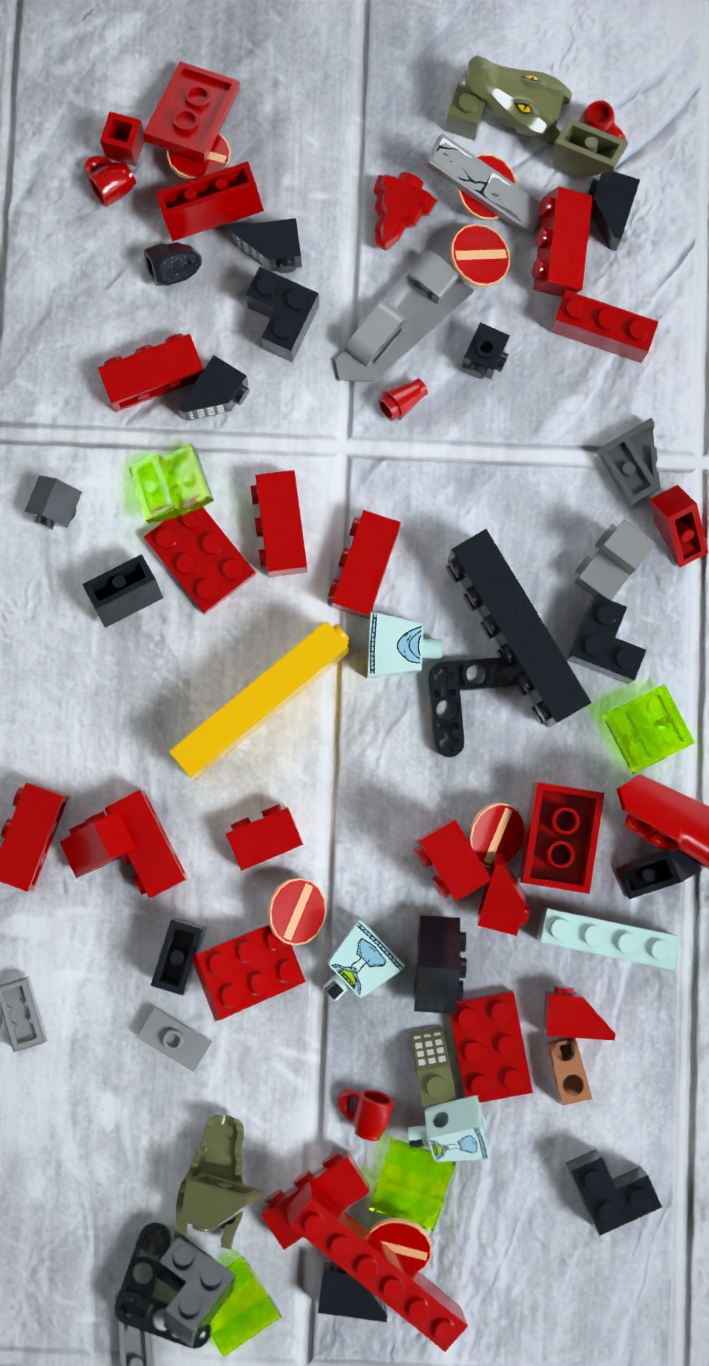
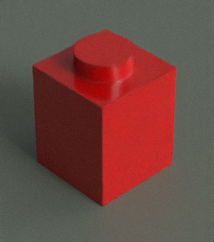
(122, 138)

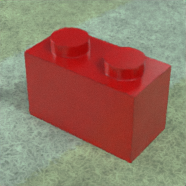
(264, 838)
(96, 843)

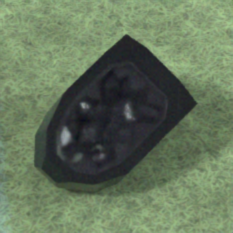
(171, 263)

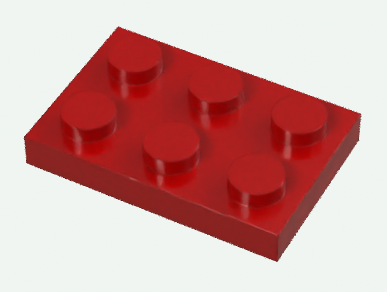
(191, 111)
(200, 557)
(246, 971)
(490, 1047)

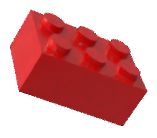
(561, 837)
(452, 861)

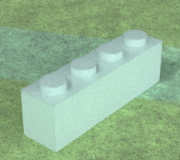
(608, 938)

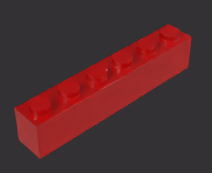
(376, 1266)

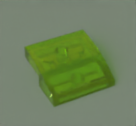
(171, 484)
(648, 729)
(411, 1185)
(245, 1312)

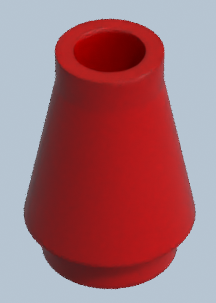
(401, 399)

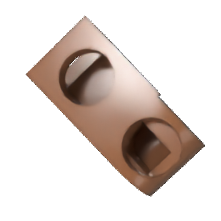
(568, 1071)

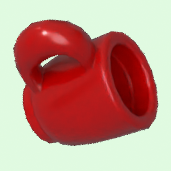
(602, 117)
(110, 181)
(370, 1114)

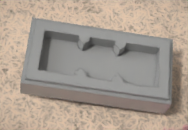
(21, 1014)
(174, 1039)

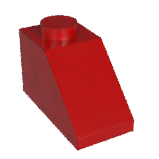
(679, 525)
(503, 900)
(572, 1016)

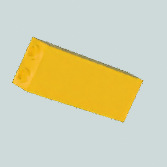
(261, 700)

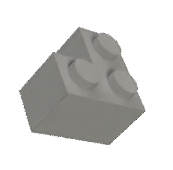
(619, 555)

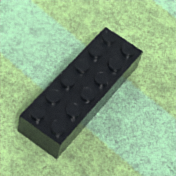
(517, 629)

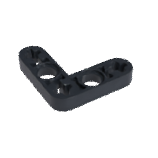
(459, 683)
(143, 1292)

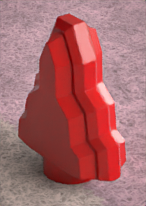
(399, 206)

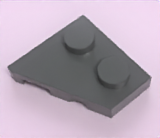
(632, 462)

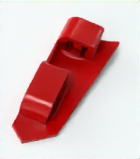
(666, 817)

